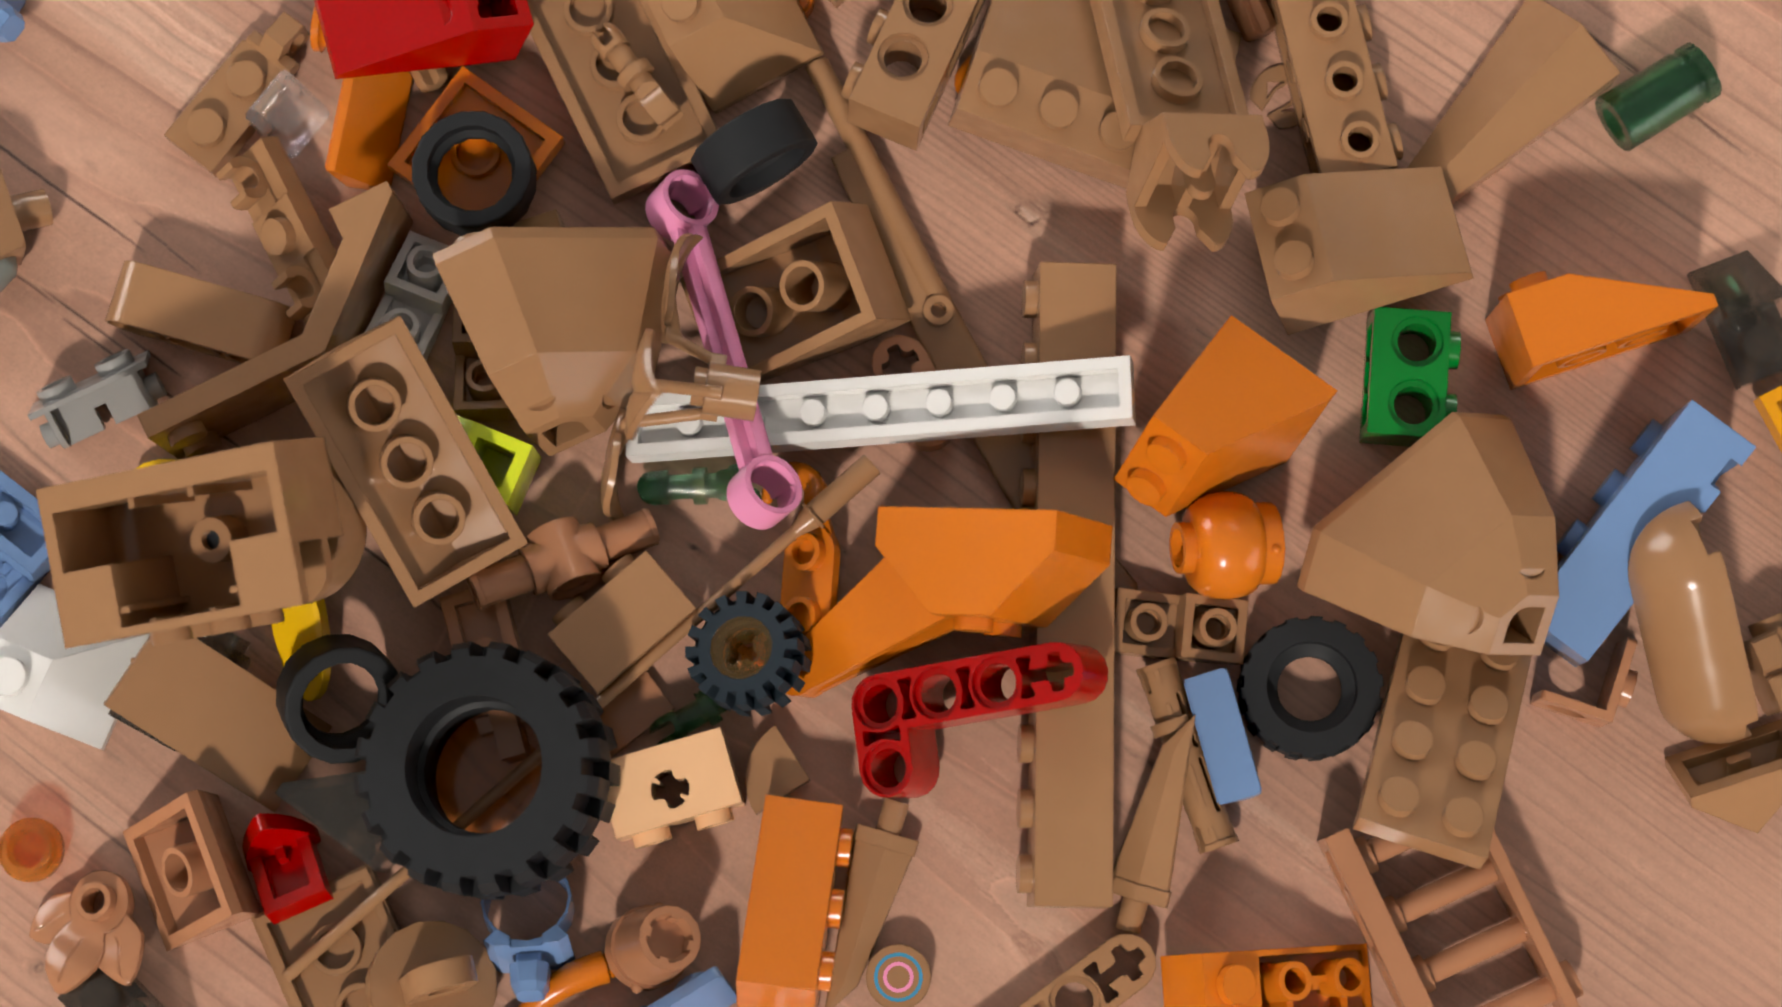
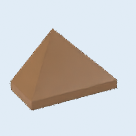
(1735, 778)

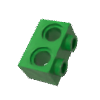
(1392, 375)

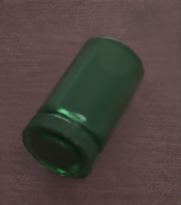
(1658, 96)

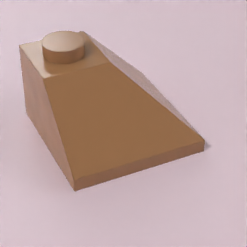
(736, 44)

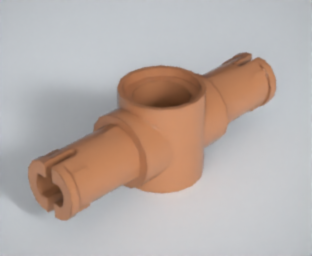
(563, 558)

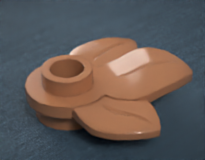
(90, 940)

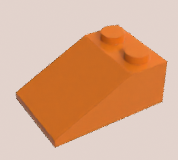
(1582, 319)

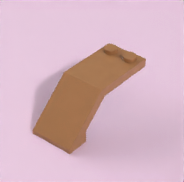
(372, 236)

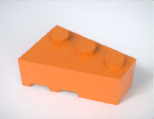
(793, 904)

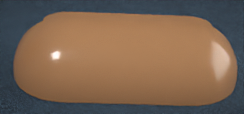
(1691, 630)

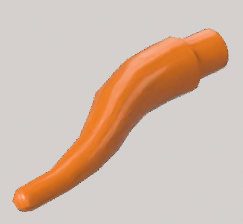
(574, 978)

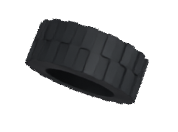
(1351, 662)

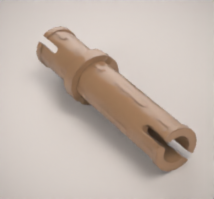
(1170, 712)

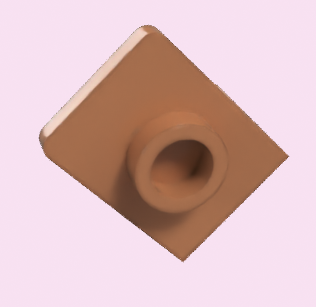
(1615, 691)

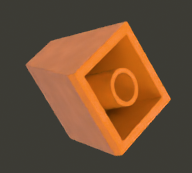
(1224, 421)

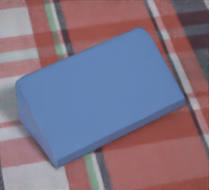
(1222, 736)

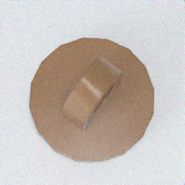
(431, 968)

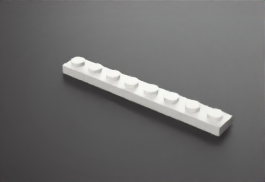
(910, 408)

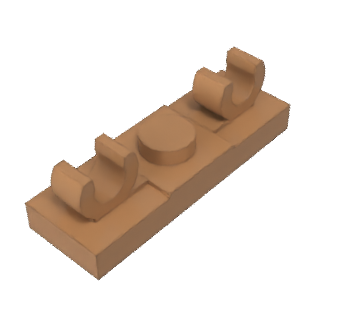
(282, 221)

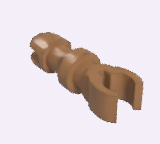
(637, 76)

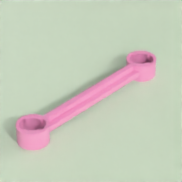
(720, 336)

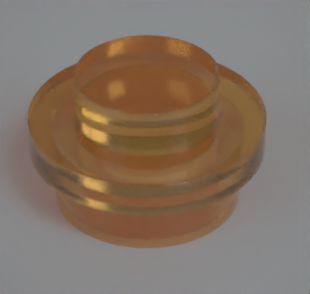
(31, 850)

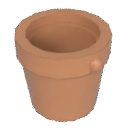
(651, 946)

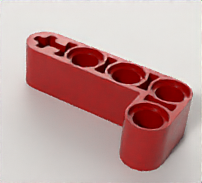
(977, 700)

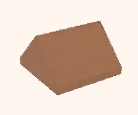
(191, 869)

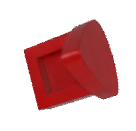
(285, 865)

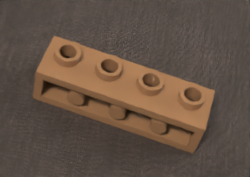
(1335, 85)

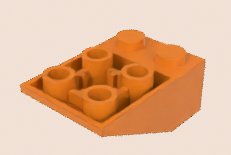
(1269, 978)

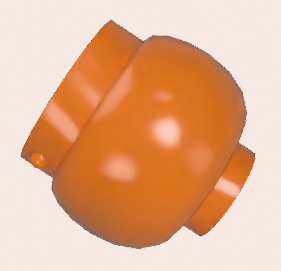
(1228, 545)

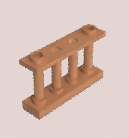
(1384, 920)

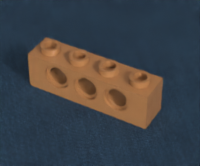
(900, 105)

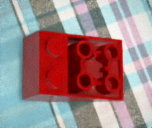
(420, 34)

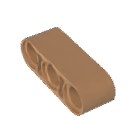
(196, 313)

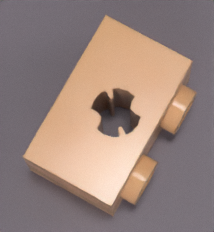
(695, 759)

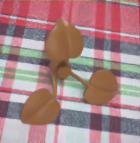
(718, 389)

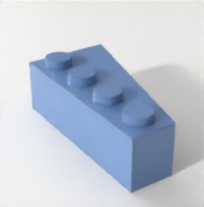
(1673, 466)

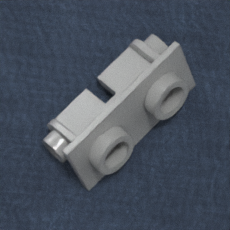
(72, 406)

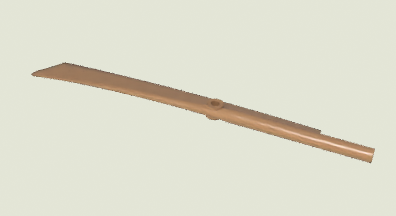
(923, 290)

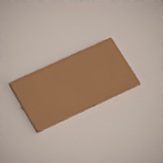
(212, 716)

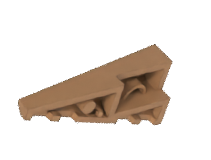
(1522, 89)

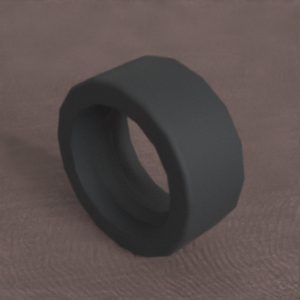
(457, 129)
(754, 151)
(304, 667)

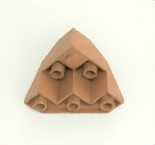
(559, 319)
(1446, 543)

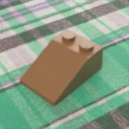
(1355, 241)
(811, 289)

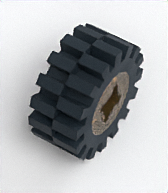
(764, 669)

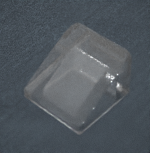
(287, 112)

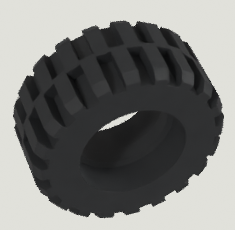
(406, 754)

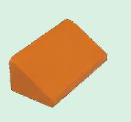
(368, 128)

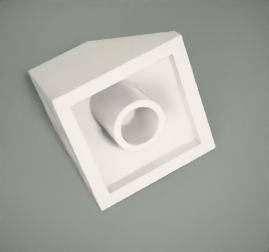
(57, 684)

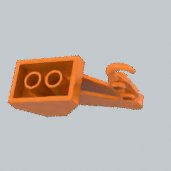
(936, 577)

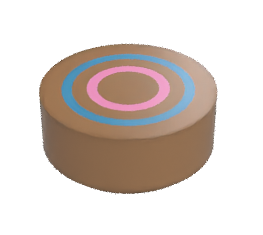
(898, 976)

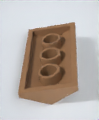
(405, 460)

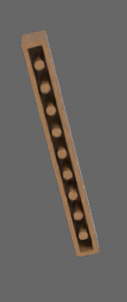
(1071, 746)

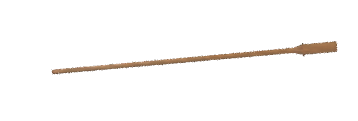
(811, 517)

